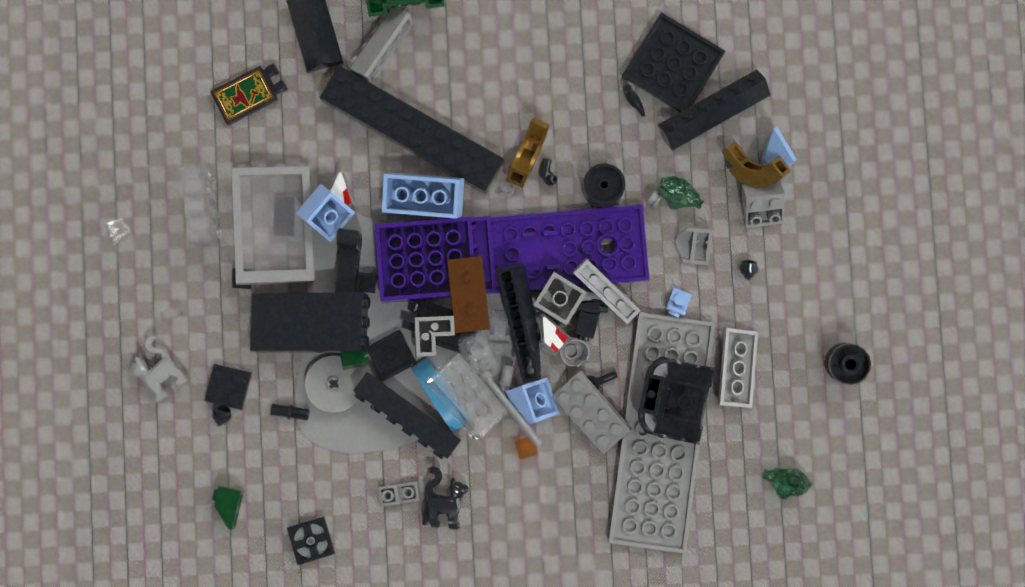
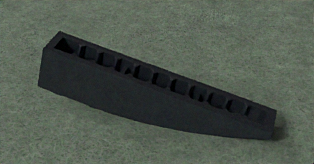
(521, 320)

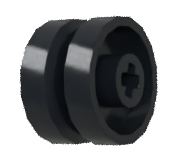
(600, 175)

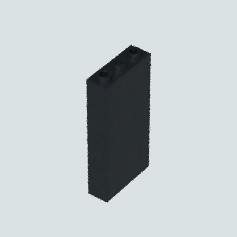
(310, 322)

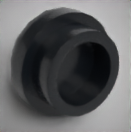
(748, 268)
(221, 415)

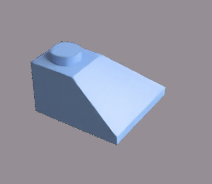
(775, 147)

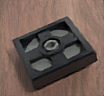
(311, 540)

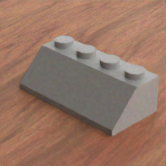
(382, 44)

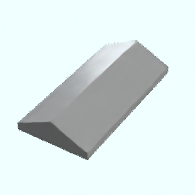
(738, 368)

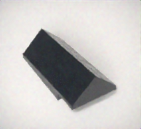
(315, 34)

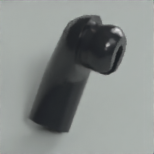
(545, 173)

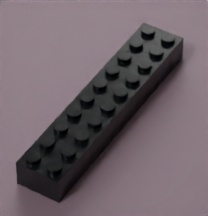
(411, 129)

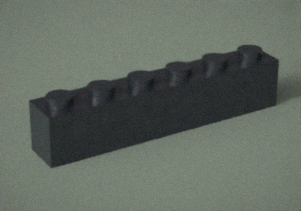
(714, 109)
(407, 415)

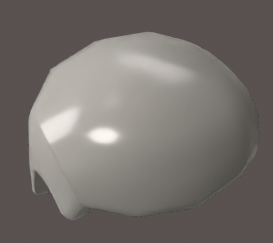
(574, 352)

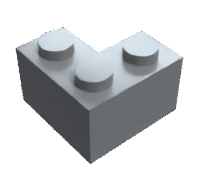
(427, 329)

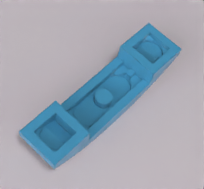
(422, 372)

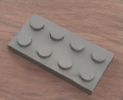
(592, 412)

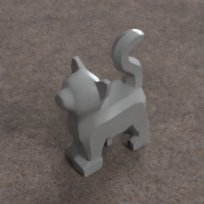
(162, 371)

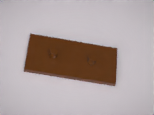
(468, 294)

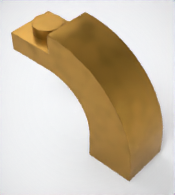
(528, 152)
(751, 172)

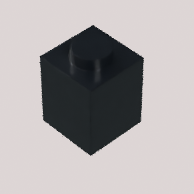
(586, 326)

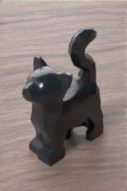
(443, 504)

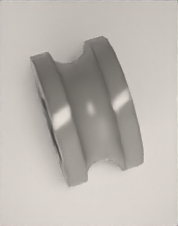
(654, 199)

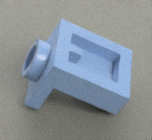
(678, 303)

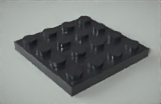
(673, 63)

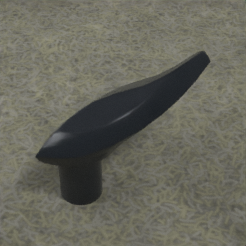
(633, 99)

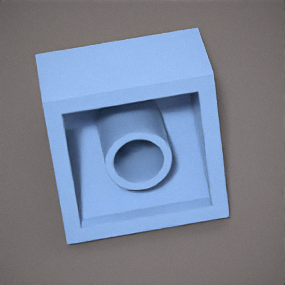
(325, 212)
(534, 401)

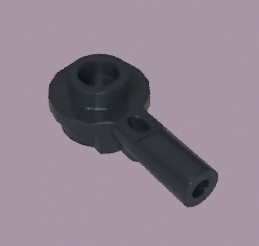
(602, 379)

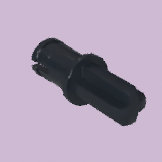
(289, 412)

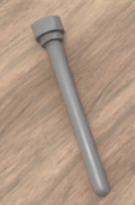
(488, 379)

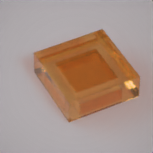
(525, 448)

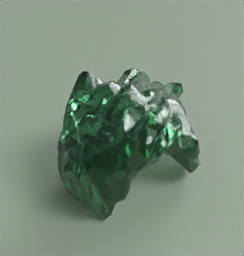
(679, 193)
(788, 482)

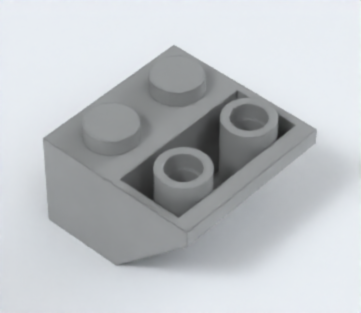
(763, 205)

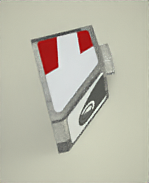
(342, 190)
(550, 335)

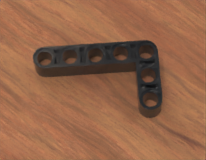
(349, 259)

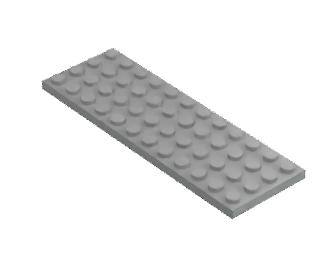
(654, 471)

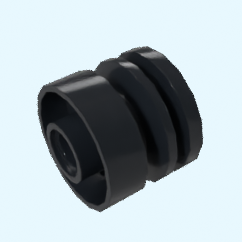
(857, 369)

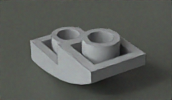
(399, 493)

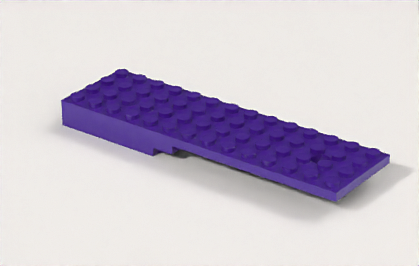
(416, 253)

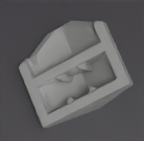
(694, 245)

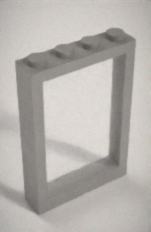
(269, 236)

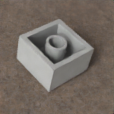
(560, 298)

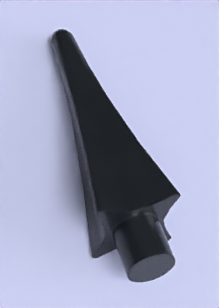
(592, 308)

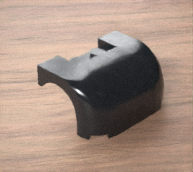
(675, 399)

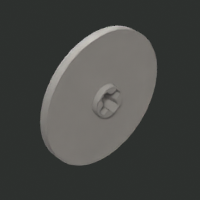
(318, 385)

